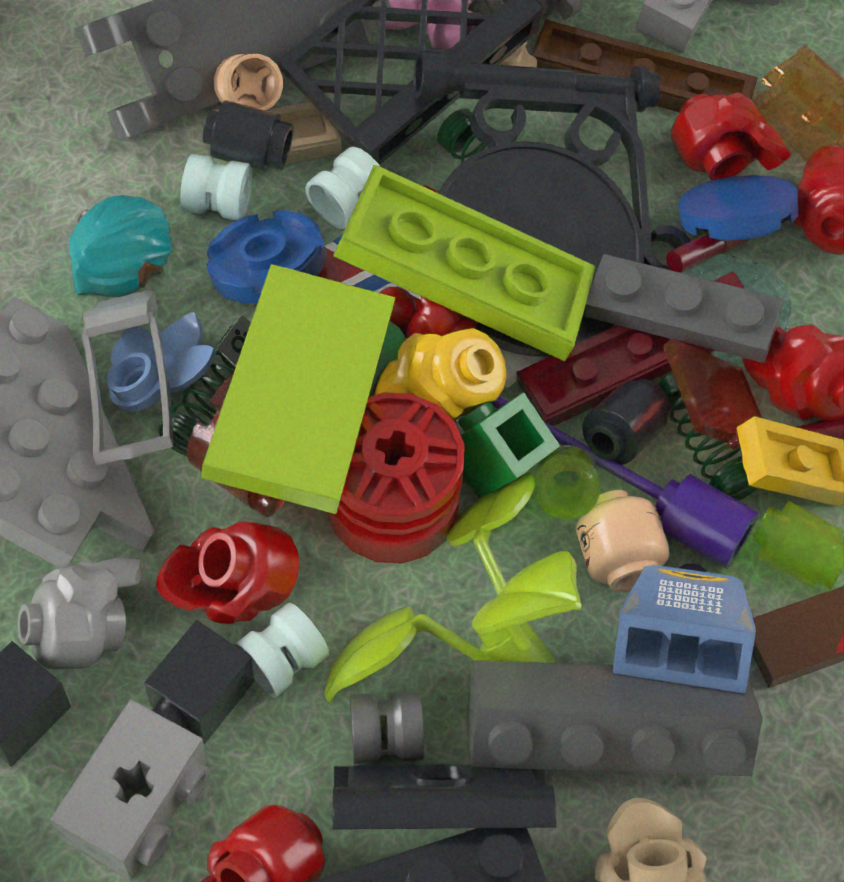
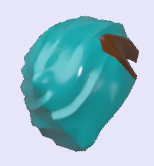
(118, 246)

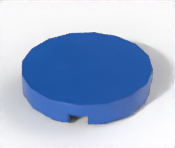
(739, 206)
(248, 247)

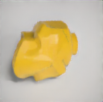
(448, 370)

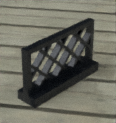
(403, 114)

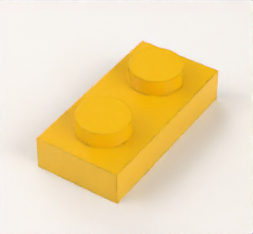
(792, 460)

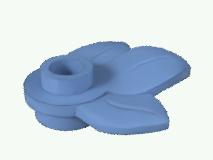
(134, 373)

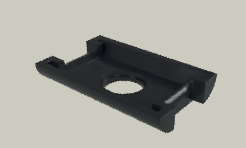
(441, 797)

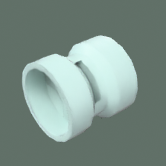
(216, 187)
(337, 192)
(283, 649)

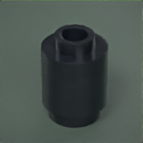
(248, 136)
(626, 420)

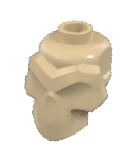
(649, 847)

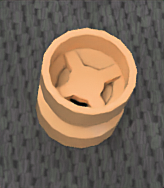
(258, 82)

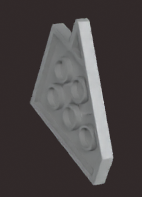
(46, 446)

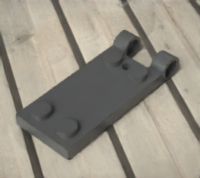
(199, 39)

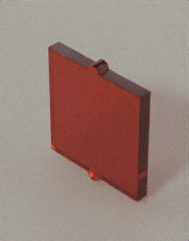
(712, 391)

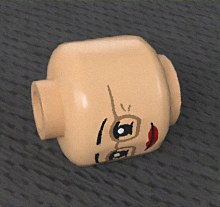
(621, 539)

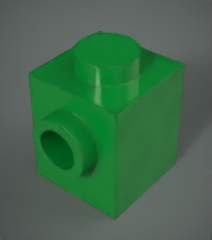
(503, 443)

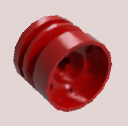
(404, 507)

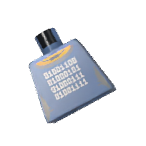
(686, 629)

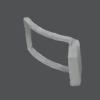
(111, 317)

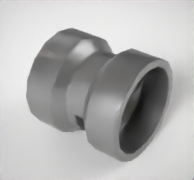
(402, 724)

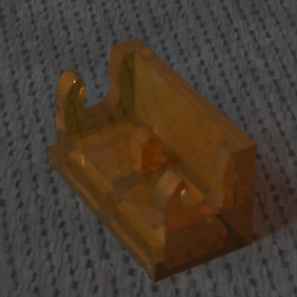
(804, 103)

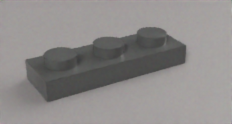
(684, 308)

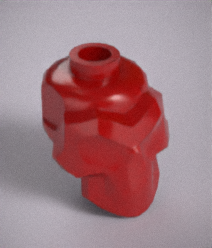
(725, 131)
(823, 199)
(803, 373)
(231, 572)
(269, 848)

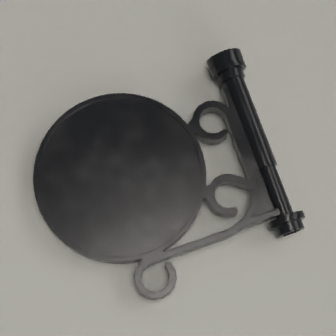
(548, 188)

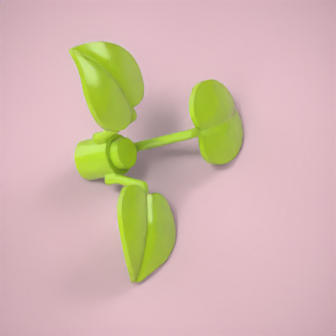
(502, 623)

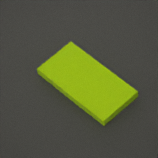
(467, 262)
(299, 390)

